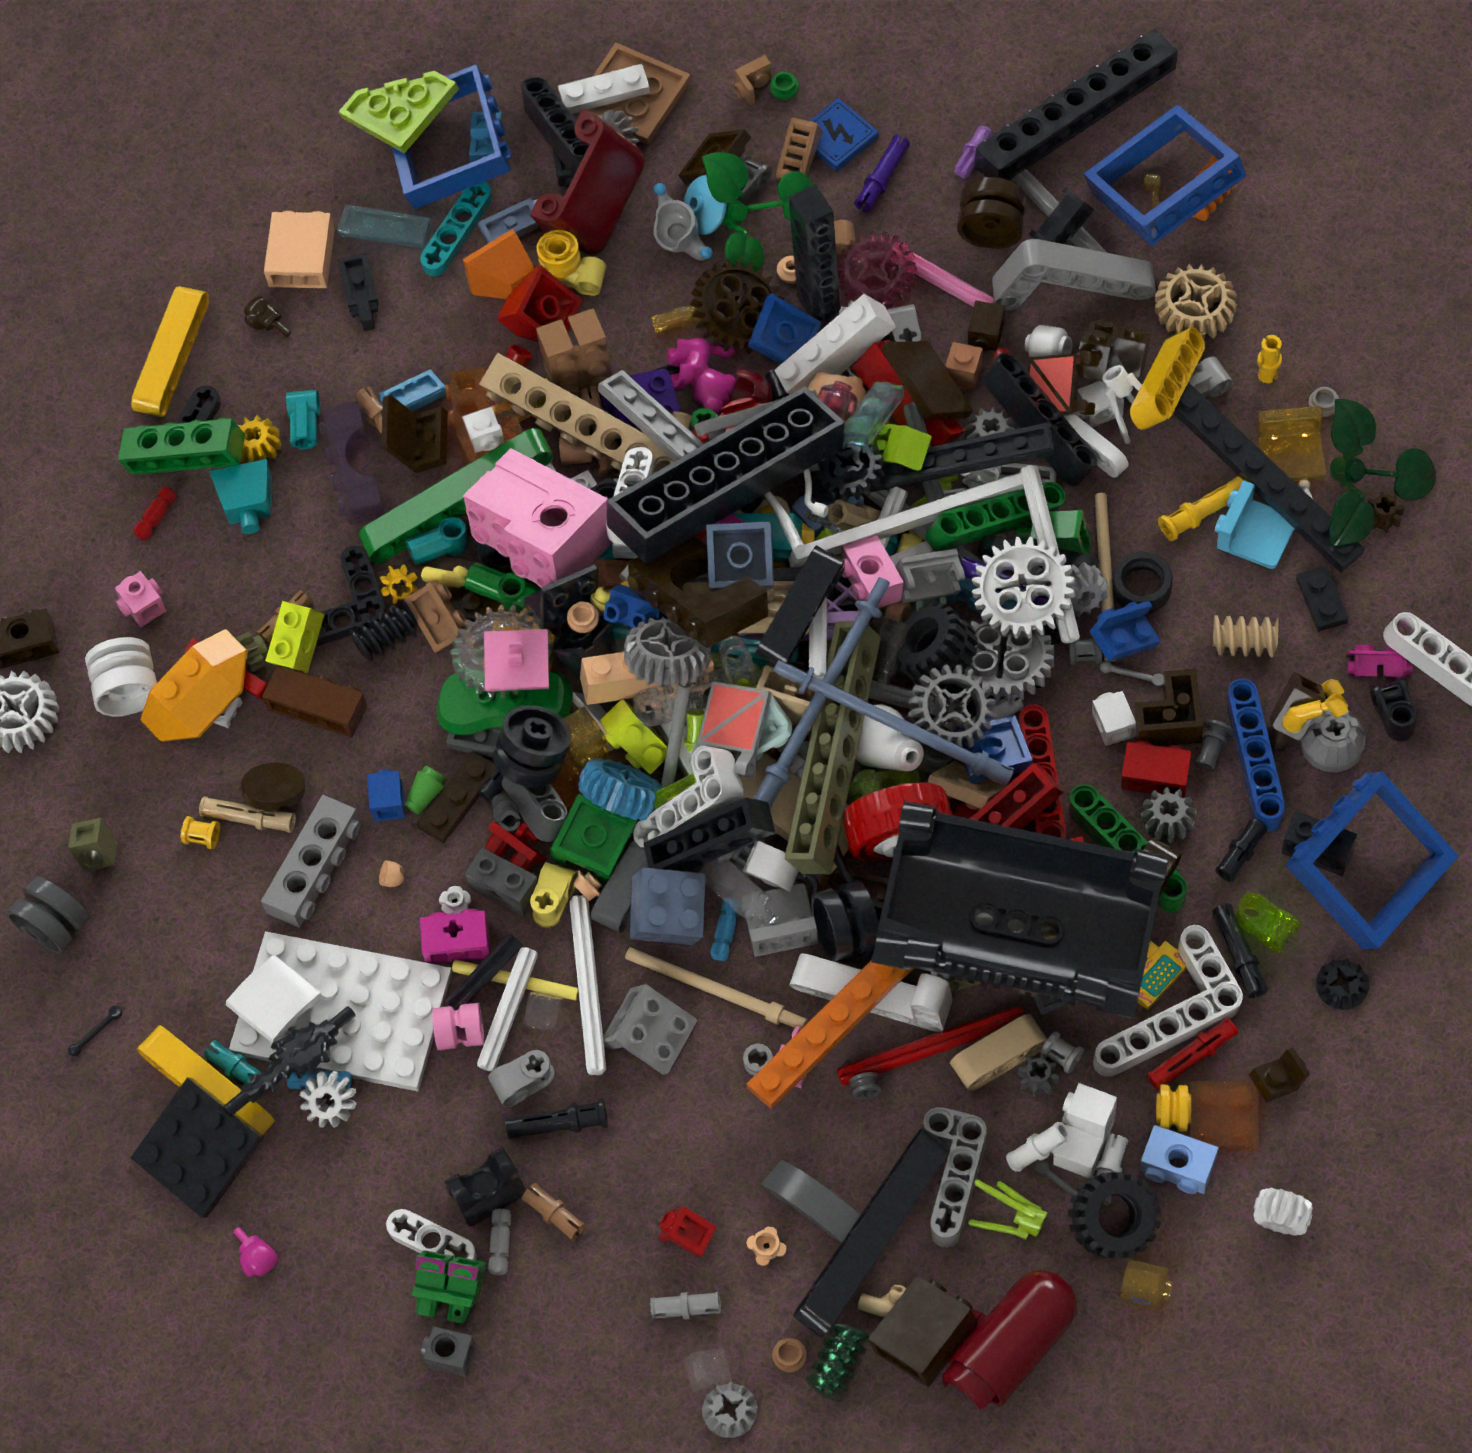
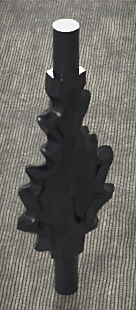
(294, 1053)

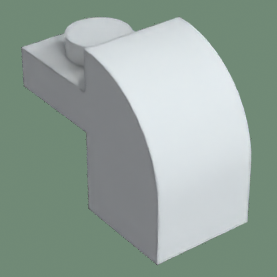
(770, 866)

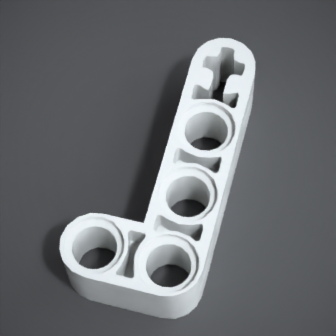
(715, 788)

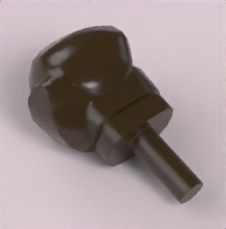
(262, 315)

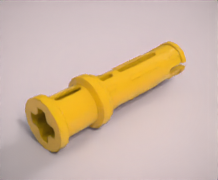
(1192, 513)

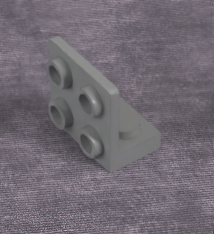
(791, 929)
(650, 1028)

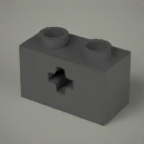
(501, 881)

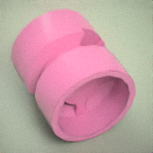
(446, 1028)

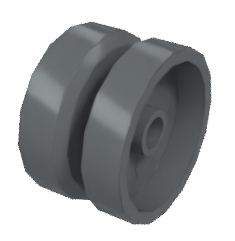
(47, 914)

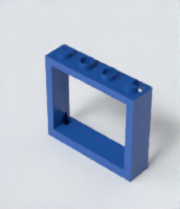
(420, 194)
(1185, 201)
(1409, 894)

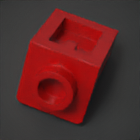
(686, 1230)

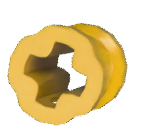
(200, 832)

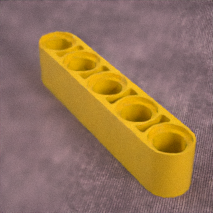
(169, 351)
(1167, 379)
(179, 1062)

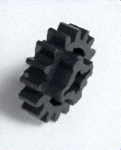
(851, 471)

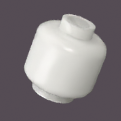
(1048, 341)

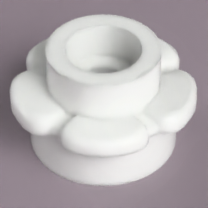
(454, 892)

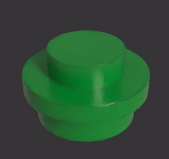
(784, 86)

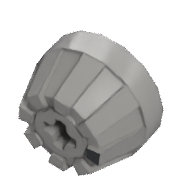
(1334, 742)

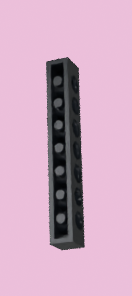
(1076, 107)

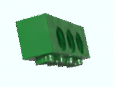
(181, 446)

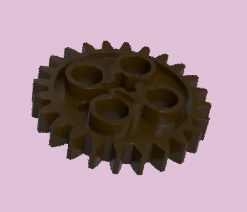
(713, 297)

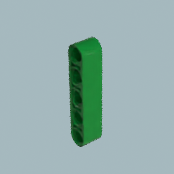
(988, 517)
(1121, 834)

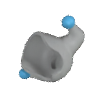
(677, 227)

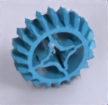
(619, 788)

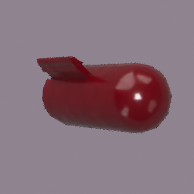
(1012, 1338)

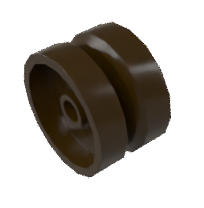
(991, 213)

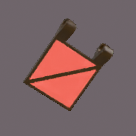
(1059, 380)

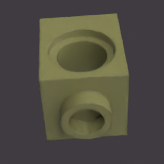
(92, 844)

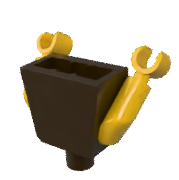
(1302, 703)

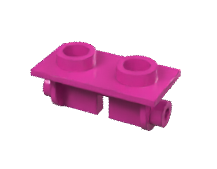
(1367, 659)

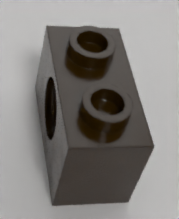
(37, 644)

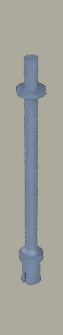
(978, 762)
(778, 772)

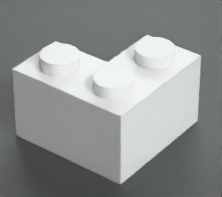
(1089, 1119)

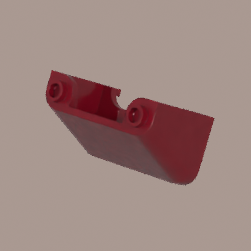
(597, 188)

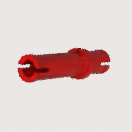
(1223, 1031)

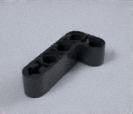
(801, 605)

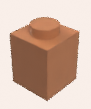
(965, 365)

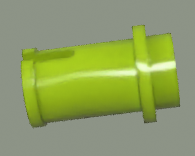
(694, 723)

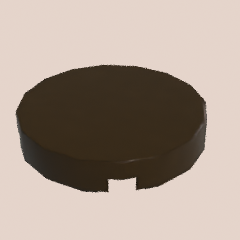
(273, 786)

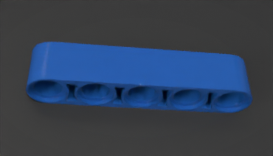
(1255, 741)

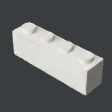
(837, 344)

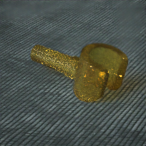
(1153, 185)

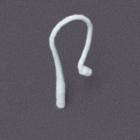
(787, 524)

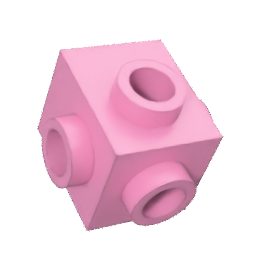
(140, 598)

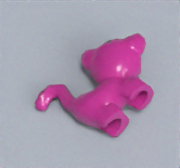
(708, 385)

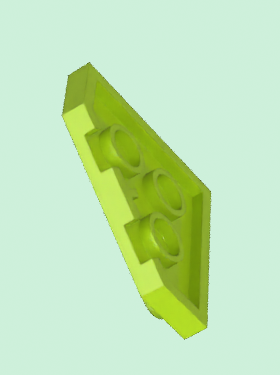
(400, 108)

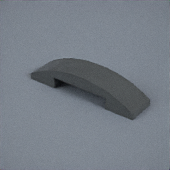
(811, 1199)

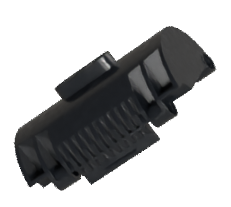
(962, 867)

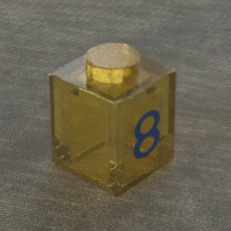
(1145, 1285)

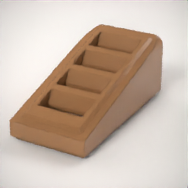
(792, 137)

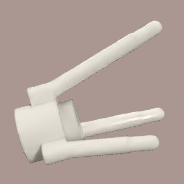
(1120, 384)

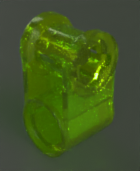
(1267, 923)

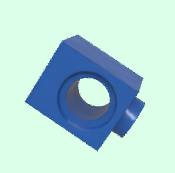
(386, 795)

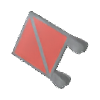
(735, 722)

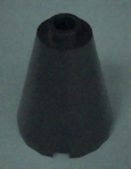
(573, 646)

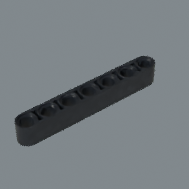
(871, 1232)

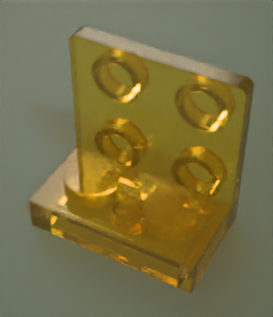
(1293, 441)

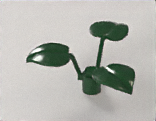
(1350, 430)

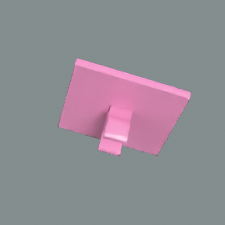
(516, 660)

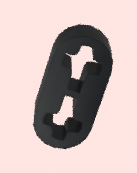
(194, 408)

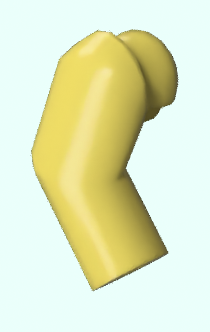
(450, 578)

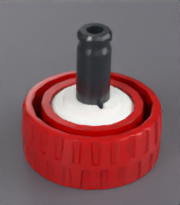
(874, 819)

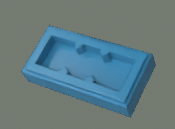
(417, 391)

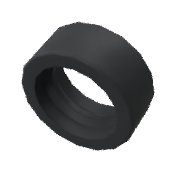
(1144, 561)

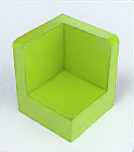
(906, 447)

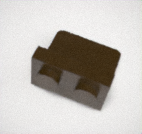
(414, 438)

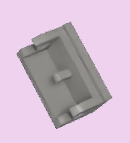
(930, 575)

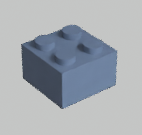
(740, 552)
(667, 906)

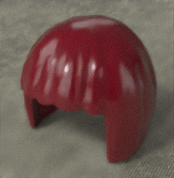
(752, 385)

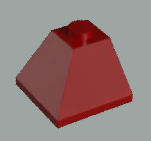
(538, 302)

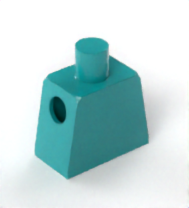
(245, 493)

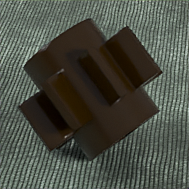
(1392, 512)

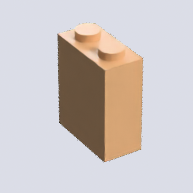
(299, 249)

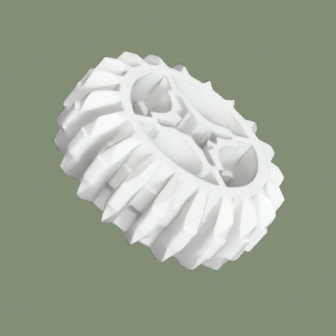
(23, 696)

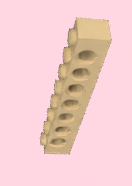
(506, 373)

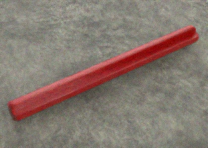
(929, 1045)

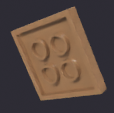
(648, 110)

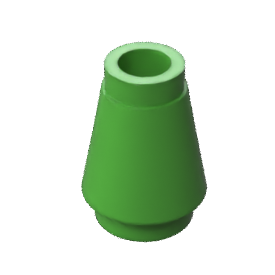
(424, 789)

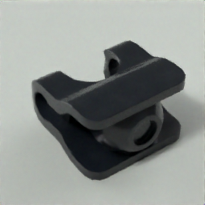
(486, 1187)

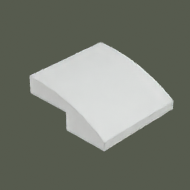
(273, 998)

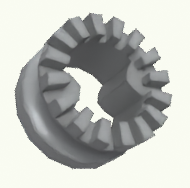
(759, 1049)

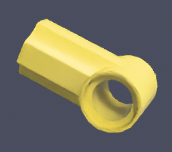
(588, 276)

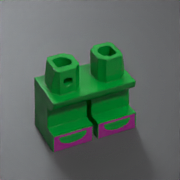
(447, 1281)

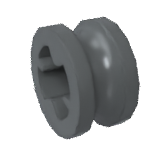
(865, 1085)

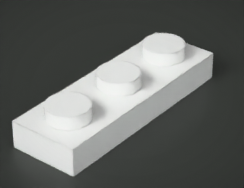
(604, 89)

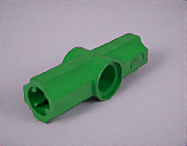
(496, 584)

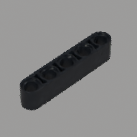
(553, 121)
(1030, 407)

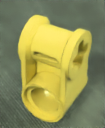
(552, 894)

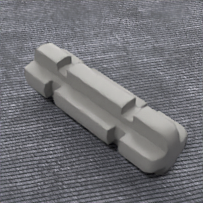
(499, 1242)

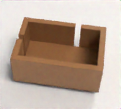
(576, 365)

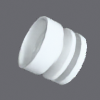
(120, 675)

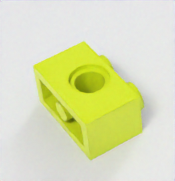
(294, 637)

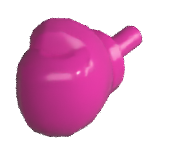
(256, 1256)

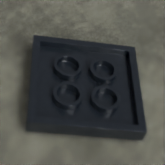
(197, 1147)

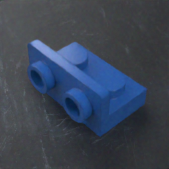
(1125, 631)

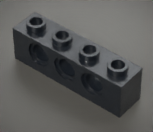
(710, 836)

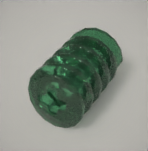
(835, 1361)

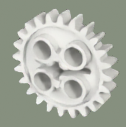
(1020, 560)

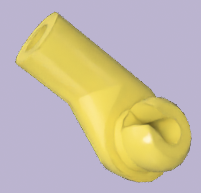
(600, 598)

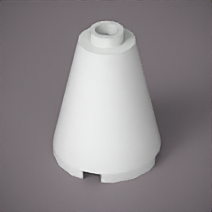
(886, 747)

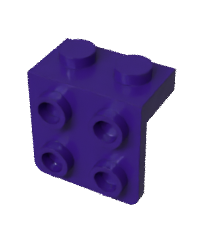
(655, 383)

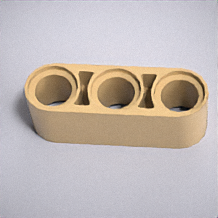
(998, 1052)

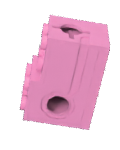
(537, 518)

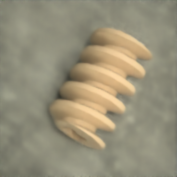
(1245, 636)

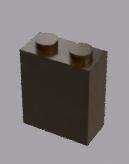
(923, 1330)

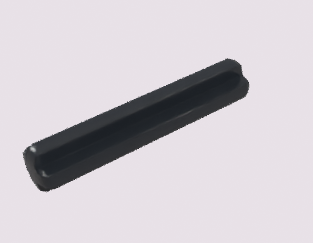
(484, 972)

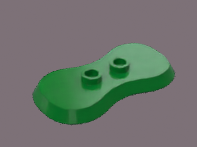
(466, 712)

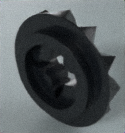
(1335, 995)

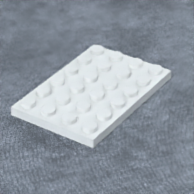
(391, 1003)

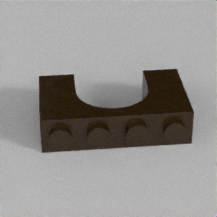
(703, 616)

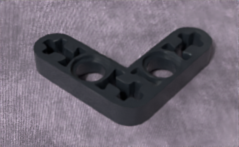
(361, 602)

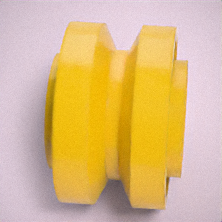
(559, 253)
(1173, 1107)

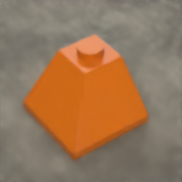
(498, 267)

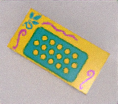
(1159, 974)

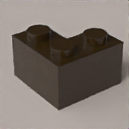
(1116, 347)
(1175, 718)

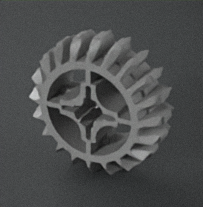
(664, 654)
(962, 718)

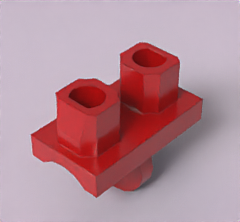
(525, 855)

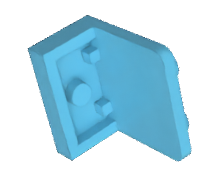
(1252, 529)

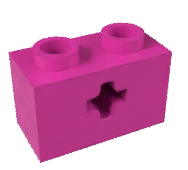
(471, 939)

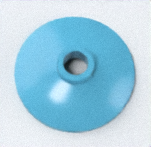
(706, 209)

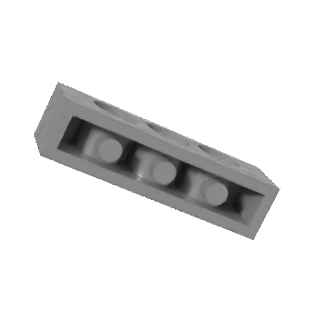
(326, 817)

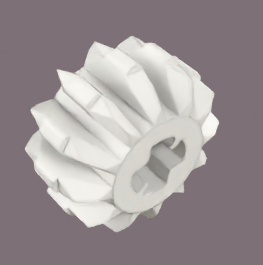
(317, 1105)
(1283, 1211)

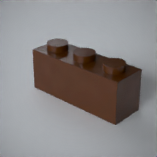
(315, 700)

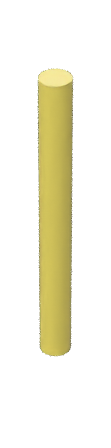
(534, 984)

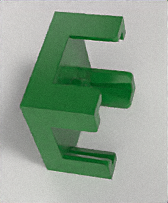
(592, 838)

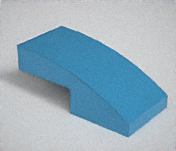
(480, 138)

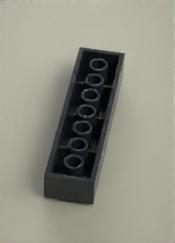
(725, 474)

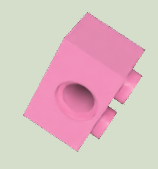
(864, 564)

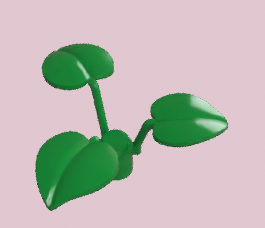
(725, 178)

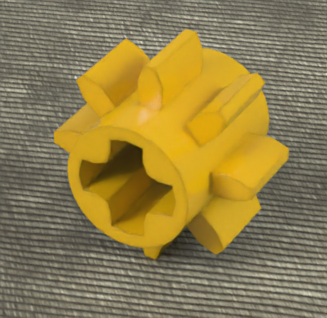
(395, 576)

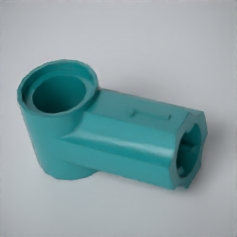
(303, 410)
(438, 541)

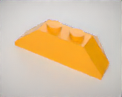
(196, 689)

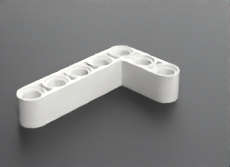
(1443, 653)
(918, 1005)
(1178, 1015)

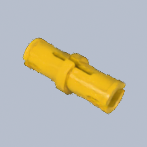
(1269, 359)

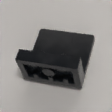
(554, 600)

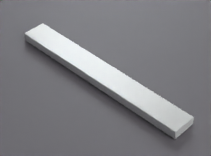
(910, 518)

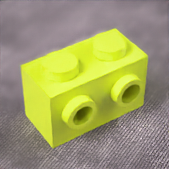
(640, 742)

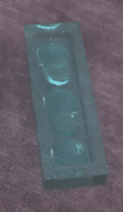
(384, 226)
(872, 413)

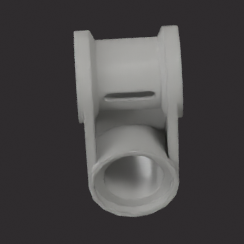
(906, 324)
(519, 1080)

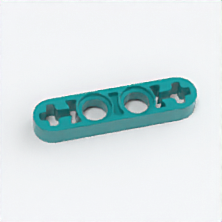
(454, 227)

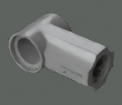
(1210, 378)

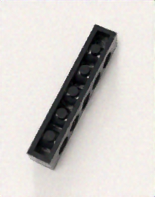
(814, 253)

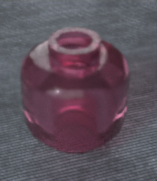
(839, 399)

